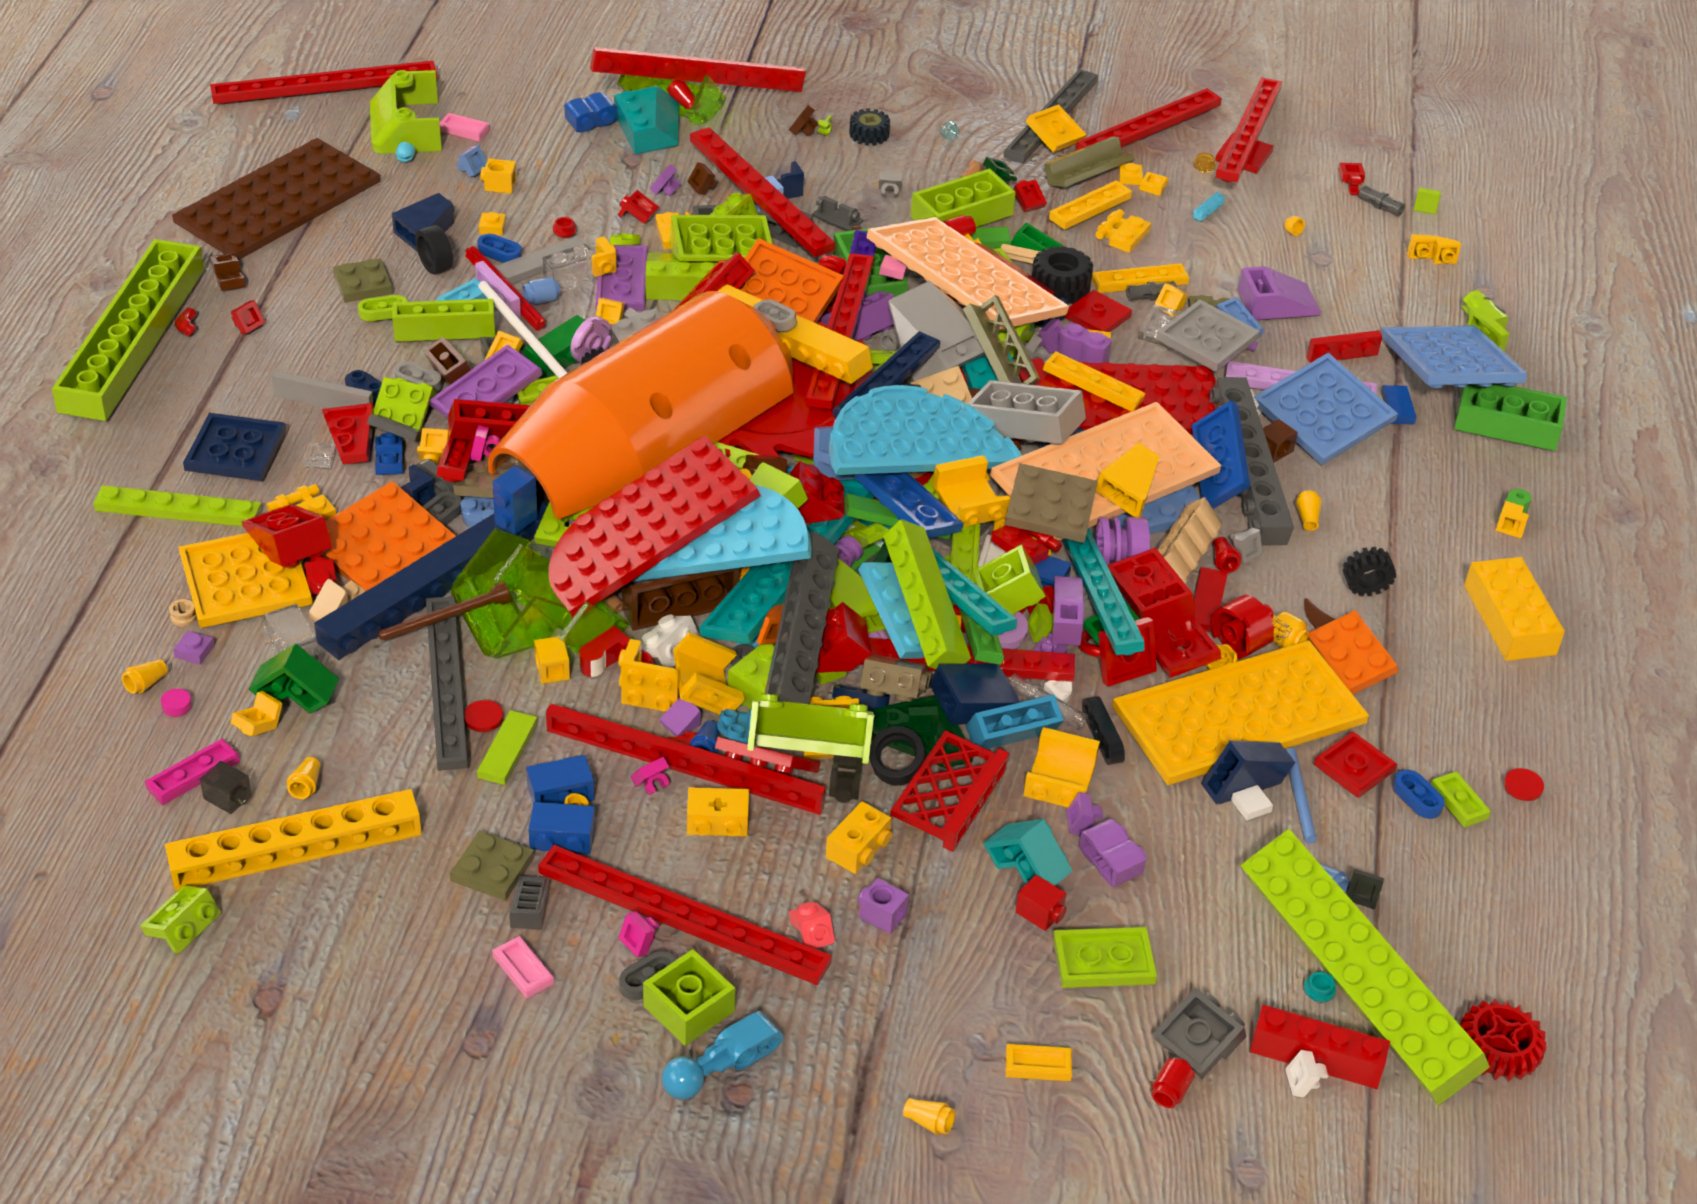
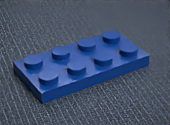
(1223, 439)
(911, 502)

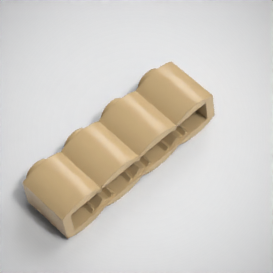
(1190, 537)

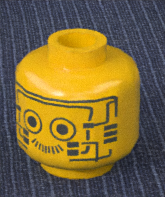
(1289, 630)

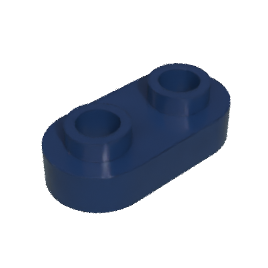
(363, 380)
(864, 698)

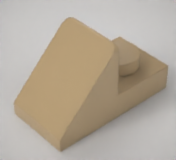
(333, 597)

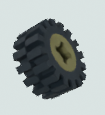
(869, 127)

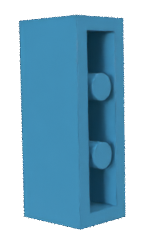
(1014, 722)

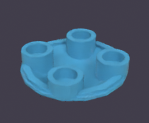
(734, 725)

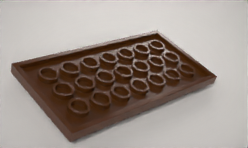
(276, 198)

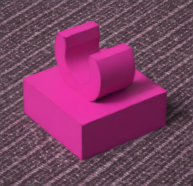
(481, 443)
(650, 773)
(638, 933)

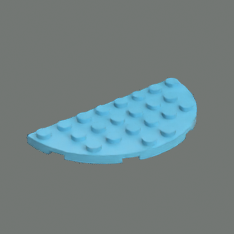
(912, 432)
(757, 534)

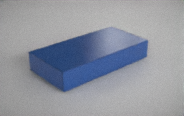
(1399, 399)

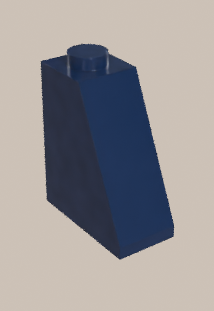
(422, 214)
(1245, 766)

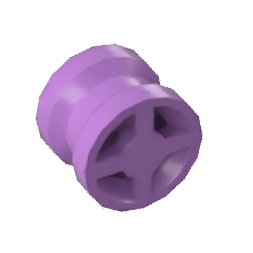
(849, 550)

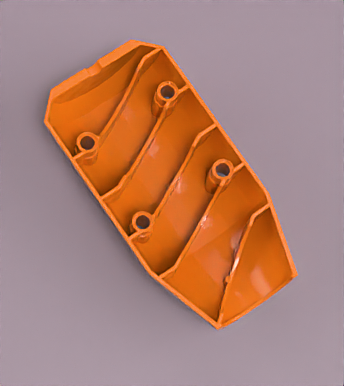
(648, 399)

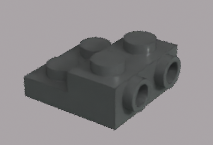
(1201, 1032)

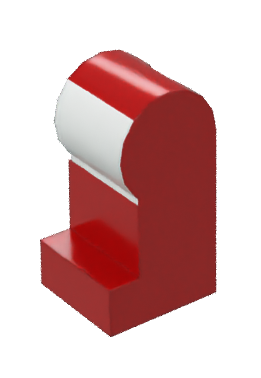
(602, 651)

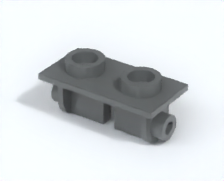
(842, 217)

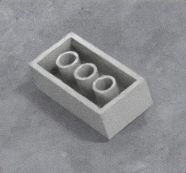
(1031, 410)

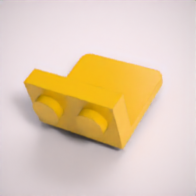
(646, 683)

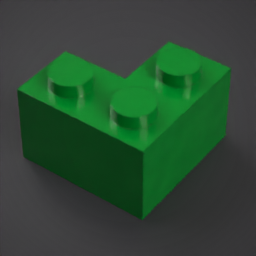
(295, 676)

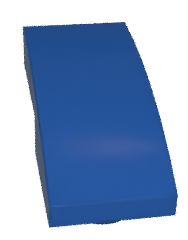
(388, 454)

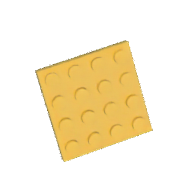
(237, 580)

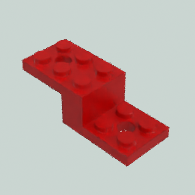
(1171, 607)

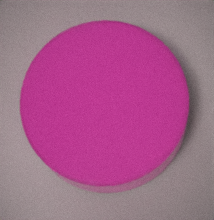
(176, 702)

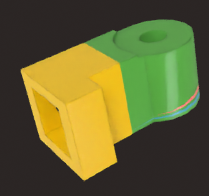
(1514, 513)

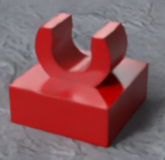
(247, 317)

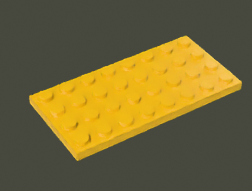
(1265, 698)

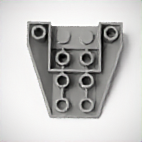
(937, 315)

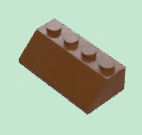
(678, 596)

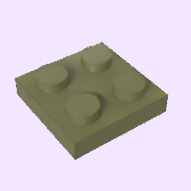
(362, 280)
(492, 865)

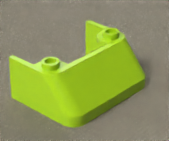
(400, 125)
(811, 727)

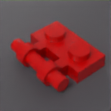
(1012, 537)

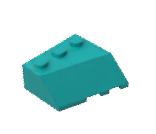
(648, 118)

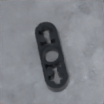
(1103, 730)

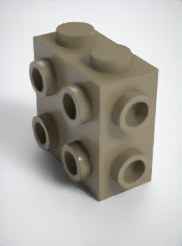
(895, 676)

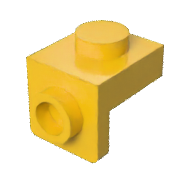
(605, 258)
(432, 444)
(260, 718)

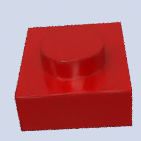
(318, 572)

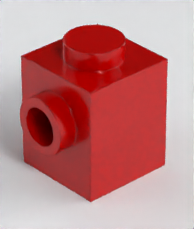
(1041, 903)

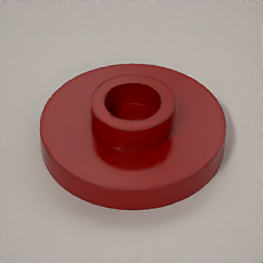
(483, 716)
(1524, 784)

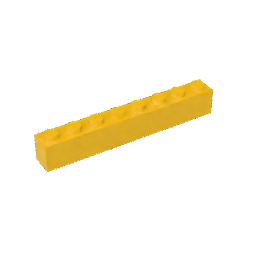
(818, 345)

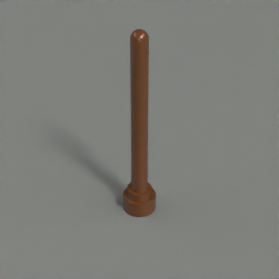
(497, 595)

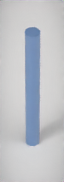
(1301, 799)

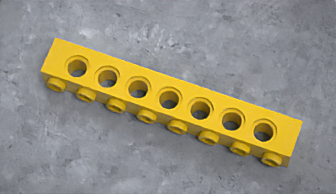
(293, 839)

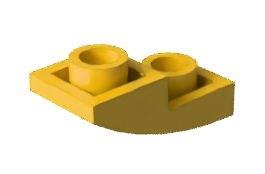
(1437, 248)

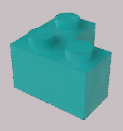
(1029, 849)

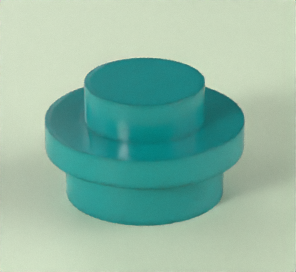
(1320, 987)

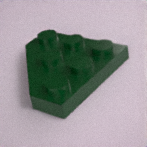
(929, 742)

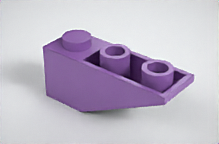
(1067, 610)

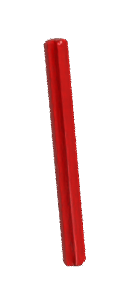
(527, 311)

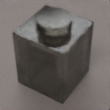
(226, 787)

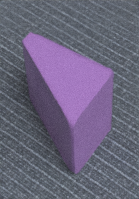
(681, 717)

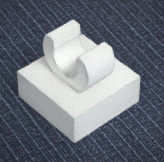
(1305, 1073)

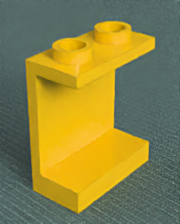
(967, 493)
(702, 674)
(1061, 767)

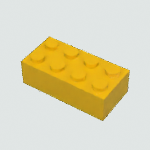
(1514, 608)

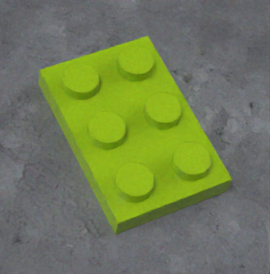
(1104, 957)

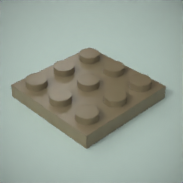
(479, 481)
(1051, 502)

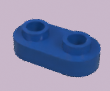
(498, 247)
(1418, 794)

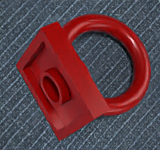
(1123, 667)

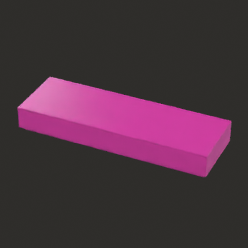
(187, 773)

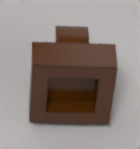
(804, 122)
(702, 179)

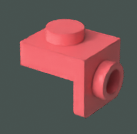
(813, 924)

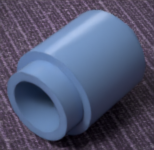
(541, 290)

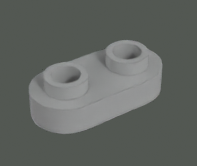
(779, 314)
(418, 374)

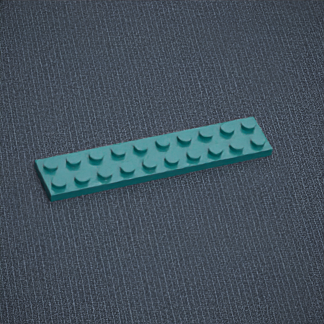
(765, 586)

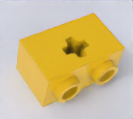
(717, 812)

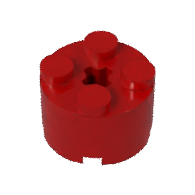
(1243, 625)

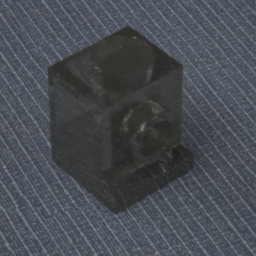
(845, 785)

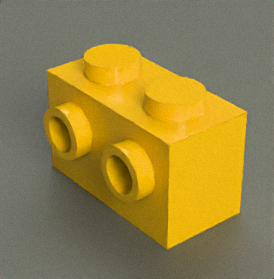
(859, 837)

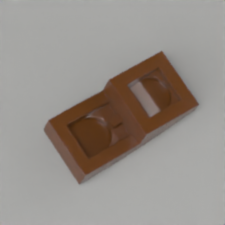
(227, 271)

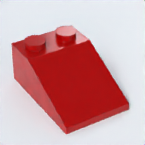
(289, 534)

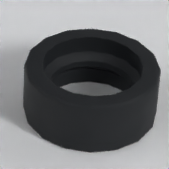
(434, 249)
(888, 736)

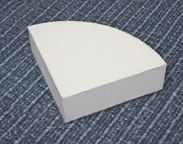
(1061, 689)

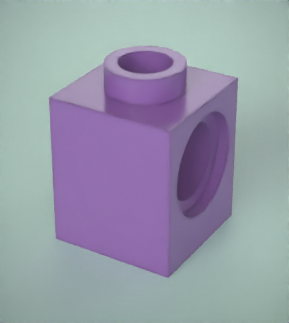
(883, 905)

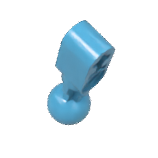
(734, 1047)

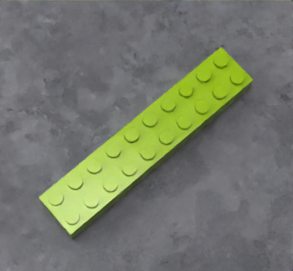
(128, 330)
(1365, 968)

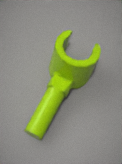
(825, 126)

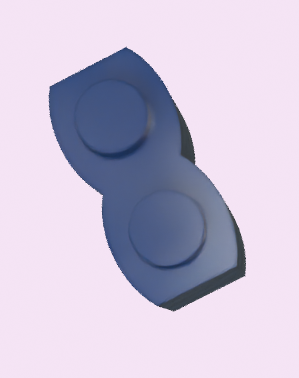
(590, 112)

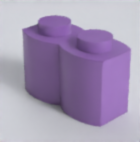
(1083, 345)
(1112, 852)

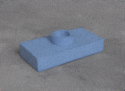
(1237, 310)

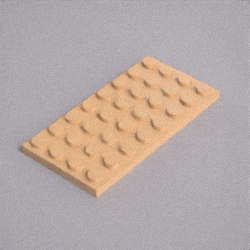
(966, 270)
(1091, 451)

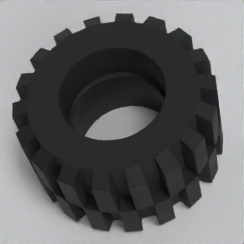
(1064, 272)

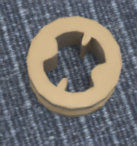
(182, 619)

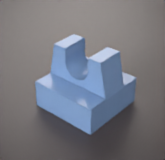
(472, 161)

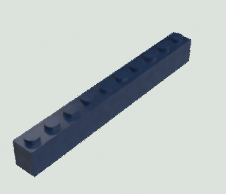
(407, 590)

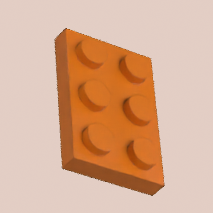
(1353, 652)

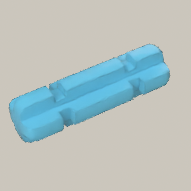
(1208, 206)

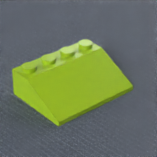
(715, 236)
(671, 278)

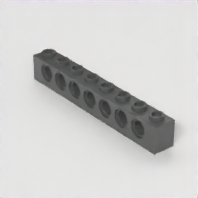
(1265, 498)
(803, 623)

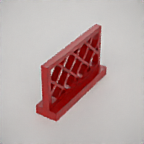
(725, 272)
(974, 794)

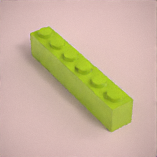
(926, 595)

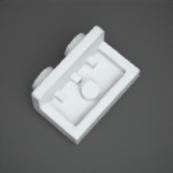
(666, 637)

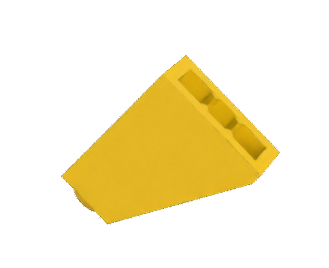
(1129, 479)

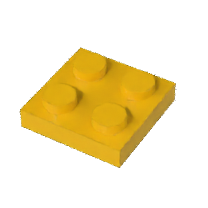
(1055, 128)

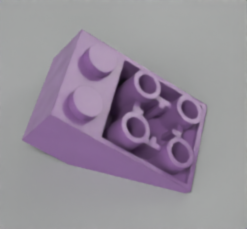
(1275, 295)

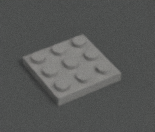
(1207, 335)

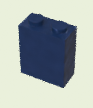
(971, 689)

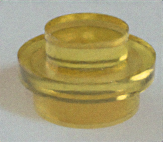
(1204, 162)

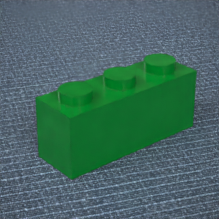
(558, 344)

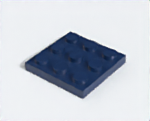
(235, 446)

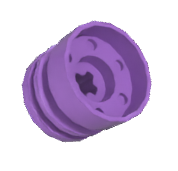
(1120, 543)

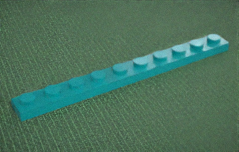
(1105, 596)
(970, 597)

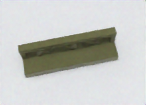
(1086, 162)
(993, 346)

